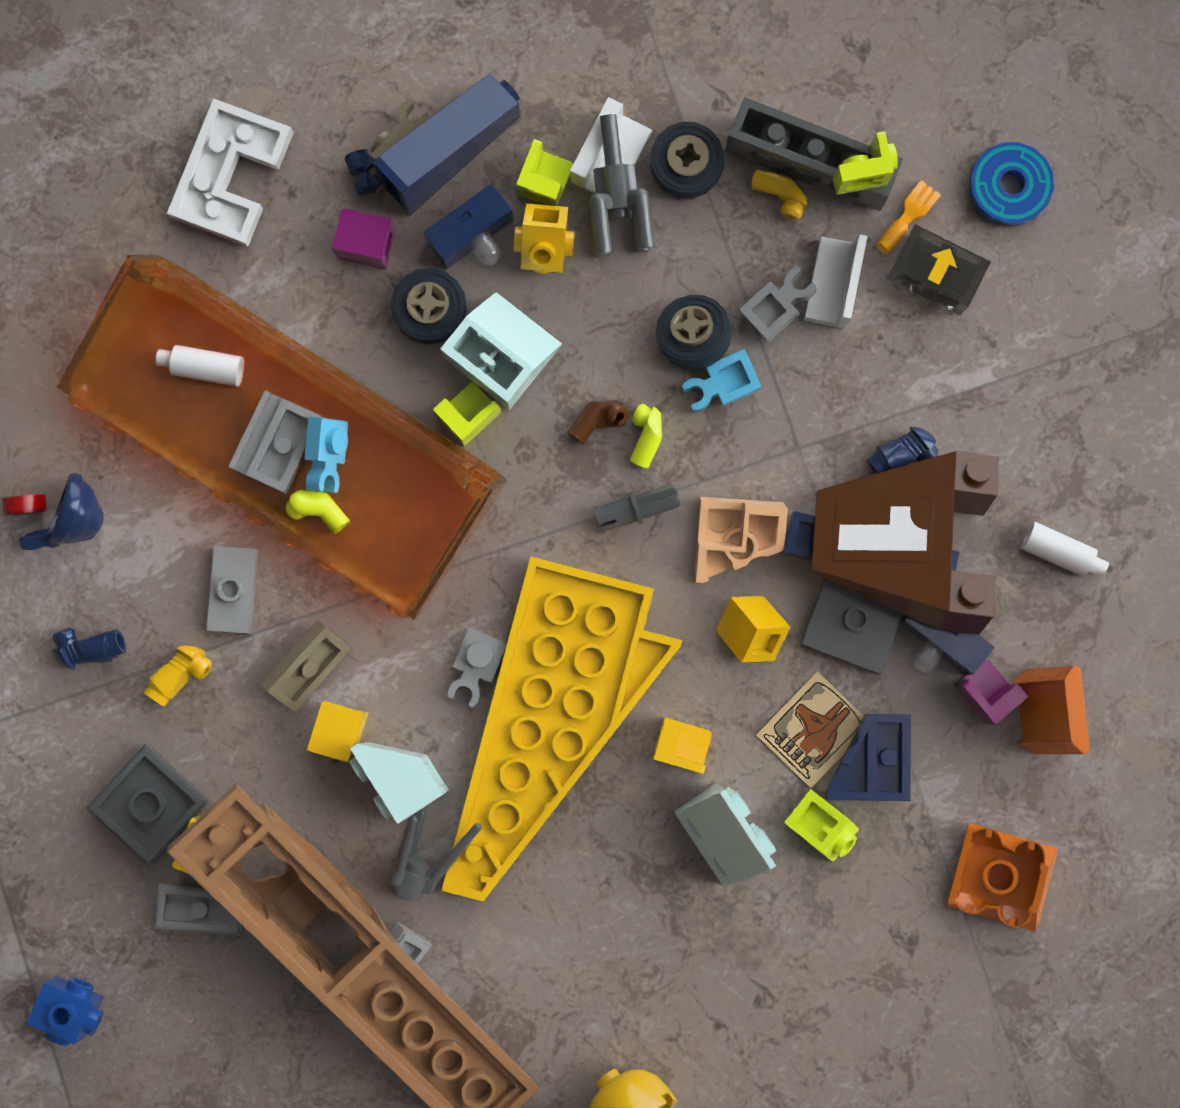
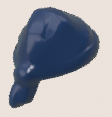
(75, 520)

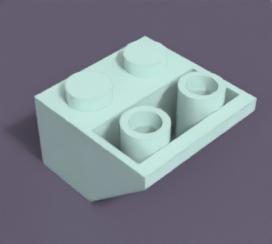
(500, 349)
(401, 778)

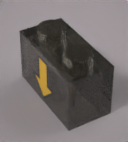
(937, 271)

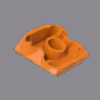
(1054, 711)
(1002, 877)

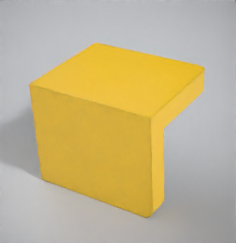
(752, 629)
(337, 731)
(682, 745)

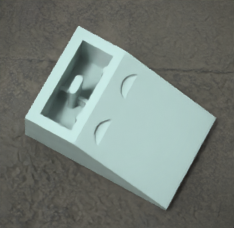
(723, 835)

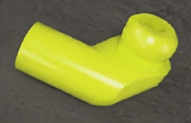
(650, 437)

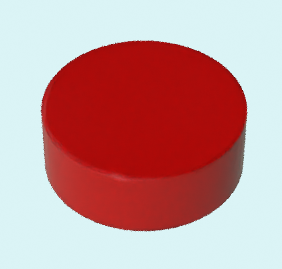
(24, 504)

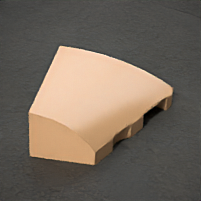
(735, 533)

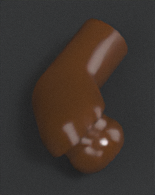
(598, 415)

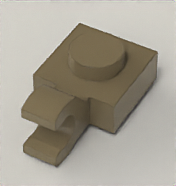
(388, 139)

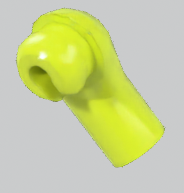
(317, 504)

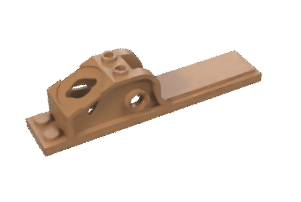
(377, 992)

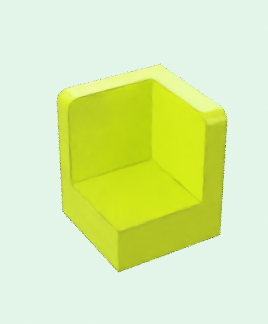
(543, 176)
(467, 413)

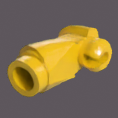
(174, 675)

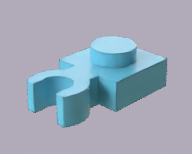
(729, 379)
(325, 448)

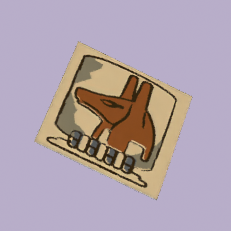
(812, 729)

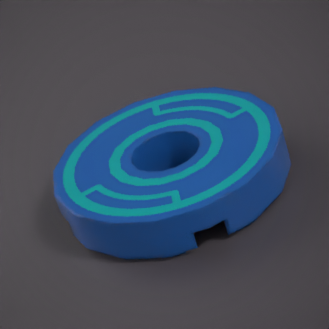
(1023, 163)

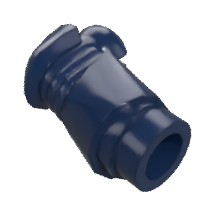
(911, 446)
(93, 649)

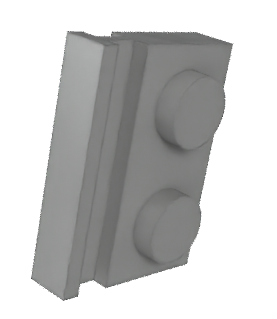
(273, 443)

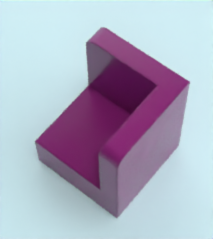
(364, 238)
(990, 693)

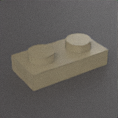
(306, 666)

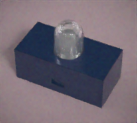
(471, 229)
(960, 649)

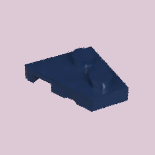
(876, 761)

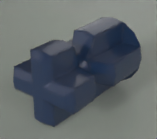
(359, 165)

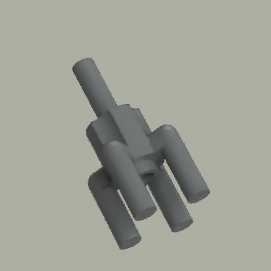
(617, 196)

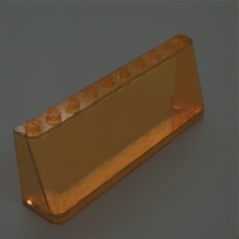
(401, 485)

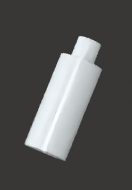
(202, 365)
(1063, 551)

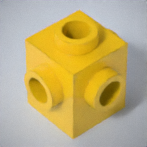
(544, 238)

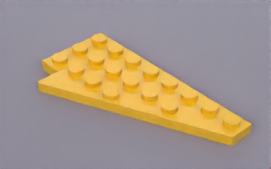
(562, 691)

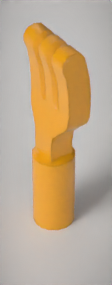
(914, 208)

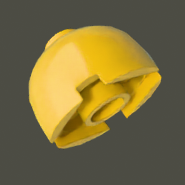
(632, 1090)

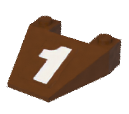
(895, 538)

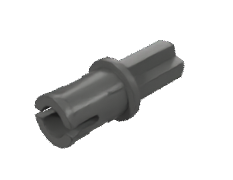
(636, 507)

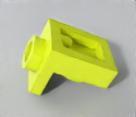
(865, 173)
(823, 826)

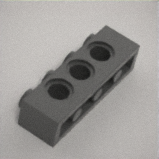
(799, 150)

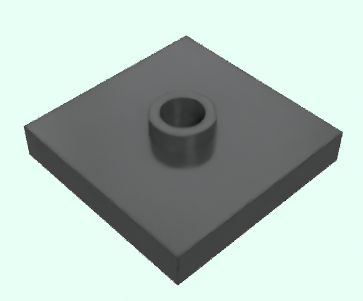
(851, 627)
(148, 804)

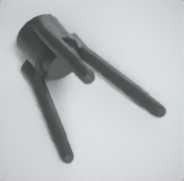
(411, 873)

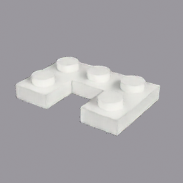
(202, 189)

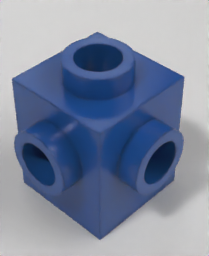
(66, 1010)

